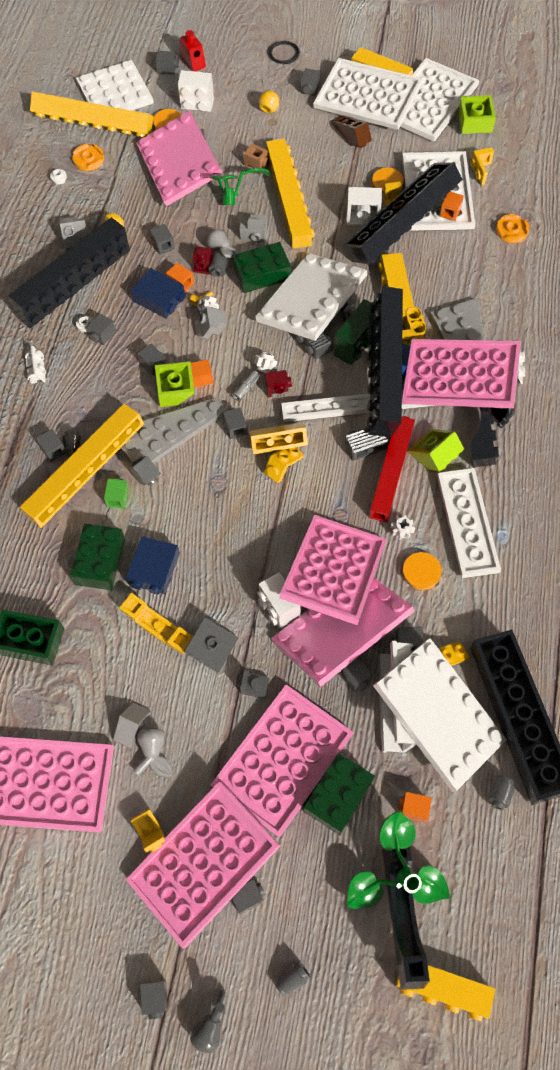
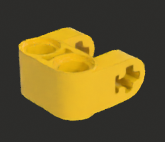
(414, 325)

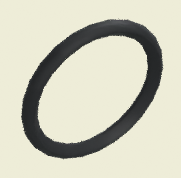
(284, 42)

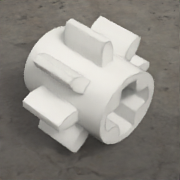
(207, 301)
(265, 362)
(402, 522)

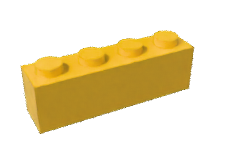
(373, 59)
(395, 276)
(455, 993)

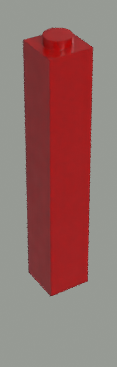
(391, 471)

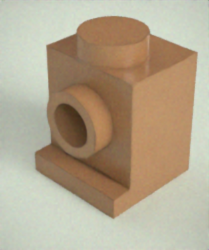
(256, 157)

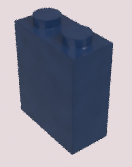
(158, 293)
(153, 565)

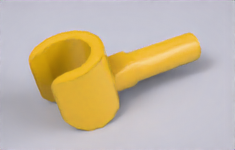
(195, 298)

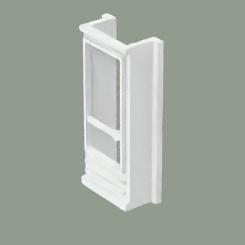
(393, 734)

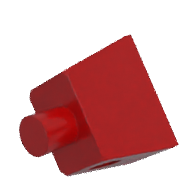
(192, 51)

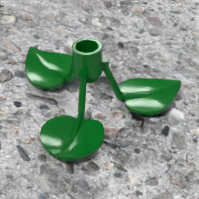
(229, 194)
(426, 885)

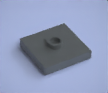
(211, 645)

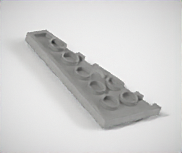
(459, 321)
(170, 430)

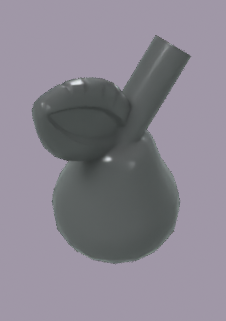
(206, 1033)

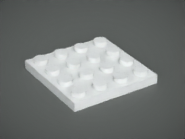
(116, 87)

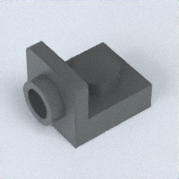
(348, 308)
(253, 684)

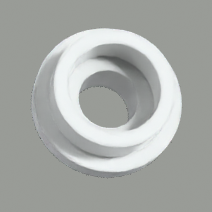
(58, 176)
(80, 323)

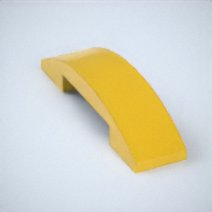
(155, 624)

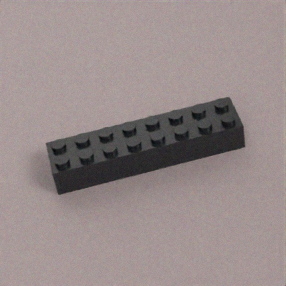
(403, 213)
(69, 272)
(386, 362)
(520, 714)

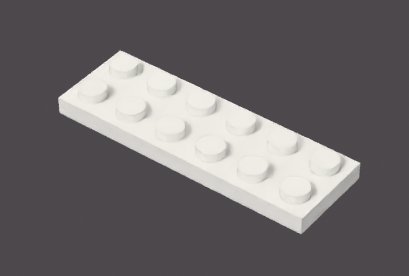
(468, 523)

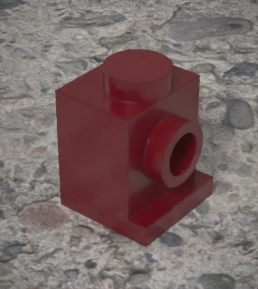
(202, 259)
(277, 382)

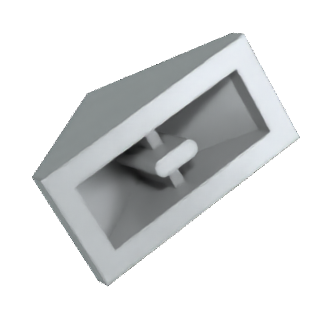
(130, 724)

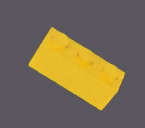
(278, 438)

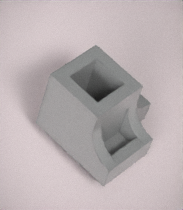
(254, 229)
(72, 230)
(210, 322)

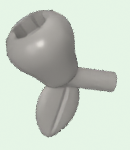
(219, 242)
(151, 743)

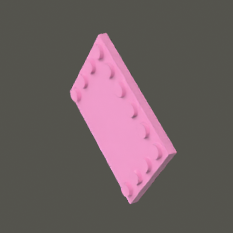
(178, 158)
(462, 373)
(334, 569)
(328, 644)
(283, 759)
(54, 784)
(202, 864)

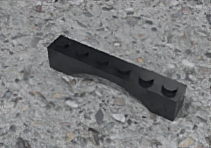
(482, 445)
(408, 947)

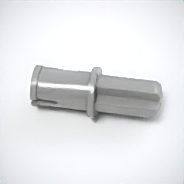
(246, 386)

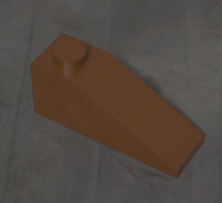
(353, 130)

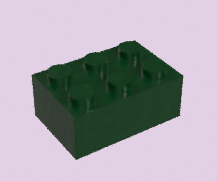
(261, 267)
(354, 334)
(97, 557)
(29, 637)
(339, 794)

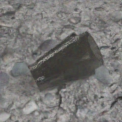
(71, 442)

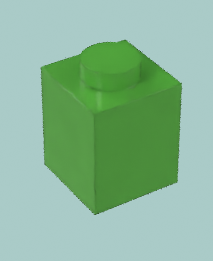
(116, 493)

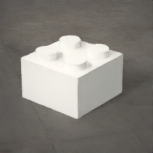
(196, 90)
(363, 205)
(280, 610)

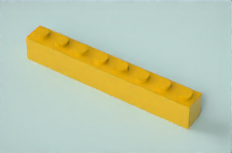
(91, 113)
(289, 193)
(82, 465)

